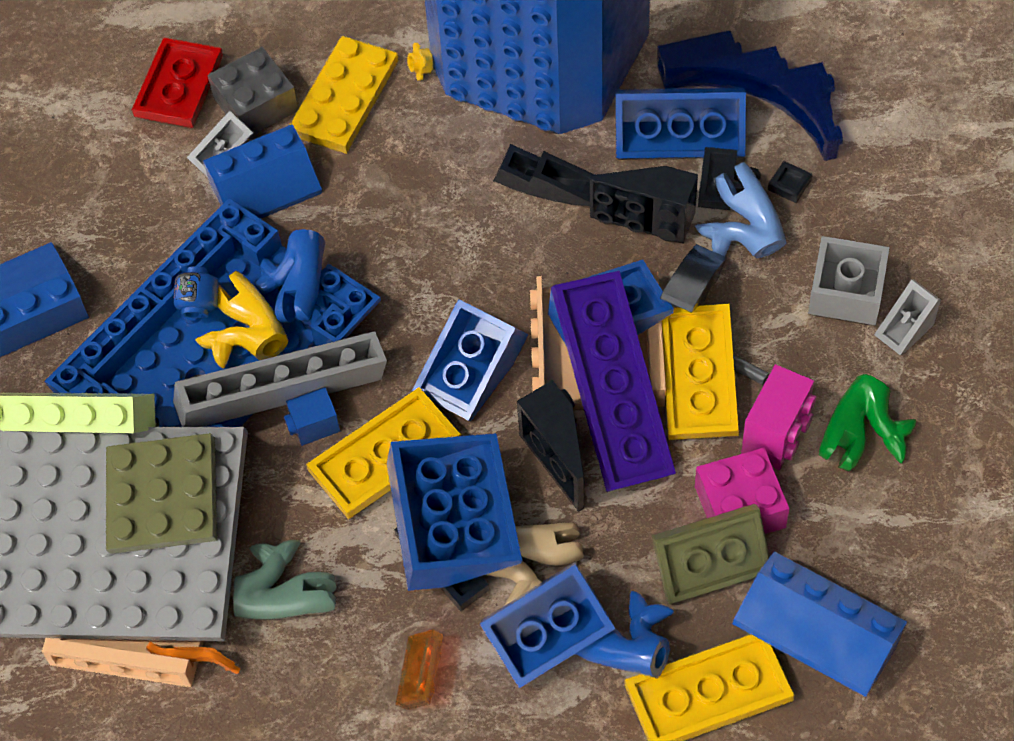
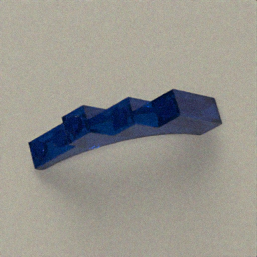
(720, 63)

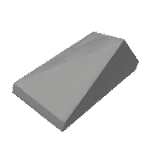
(224, 136)

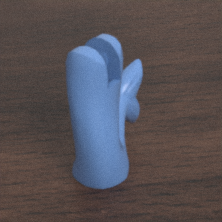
(765, 230)

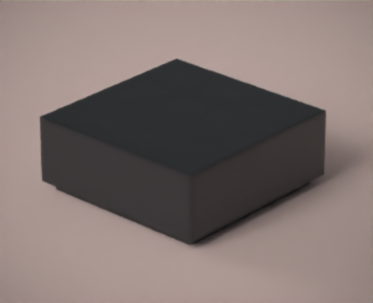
(789, 182)

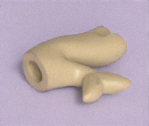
(541, 545)

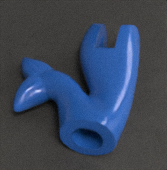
(297, 273)
(646, 651)

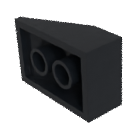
(550, 433)

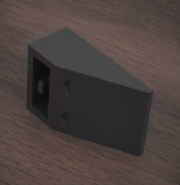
(646, 200)

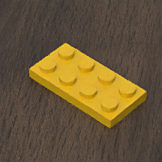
(344, 94)
(699, 373)
(356, 467)
(709, 690)

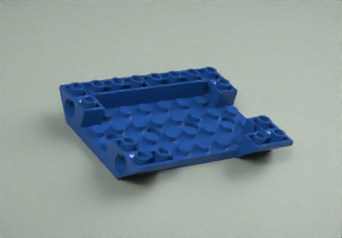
(153, 346)

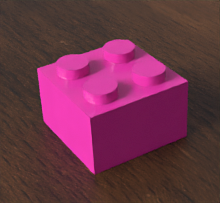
(779, 415)
(740, 483)

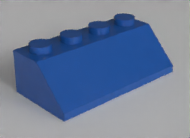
(679, 121)
(820, 623)

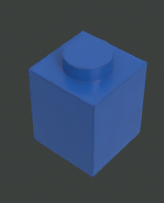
(311, 416)

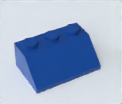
(264, 173)
(547, 624)

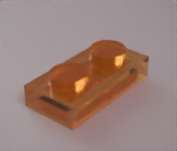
(419, 670)

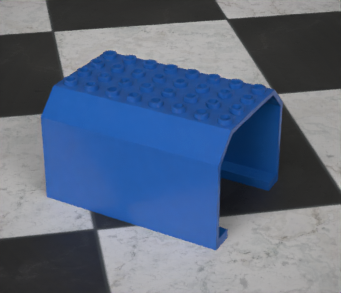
(537, 57)

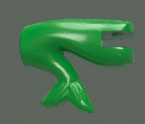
(846, 426)

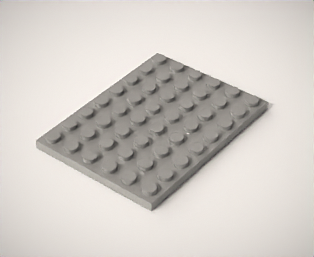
(55, 554)

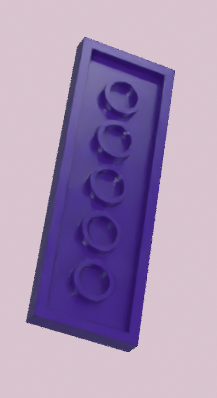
(613, 380)

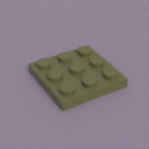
(161, 493)

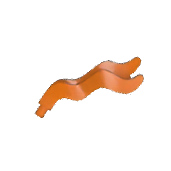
(195, 654)

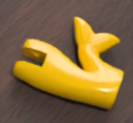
(263, 338)

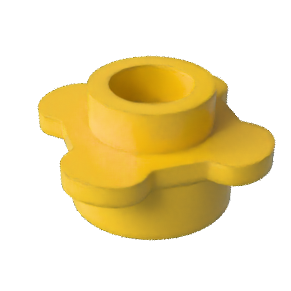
(420, 61)

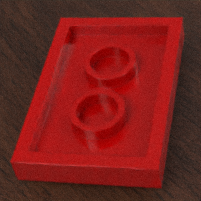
(177, 82)

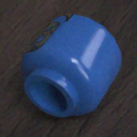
(196, 293)

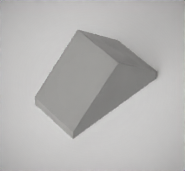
(909, 318)

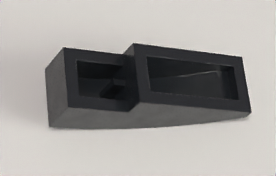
(544, 177)
(694, 278)

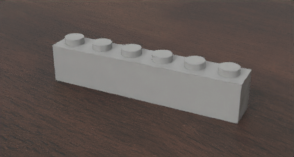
(278, 379)

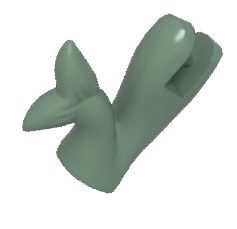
(298, 596)

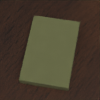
(711, 553)

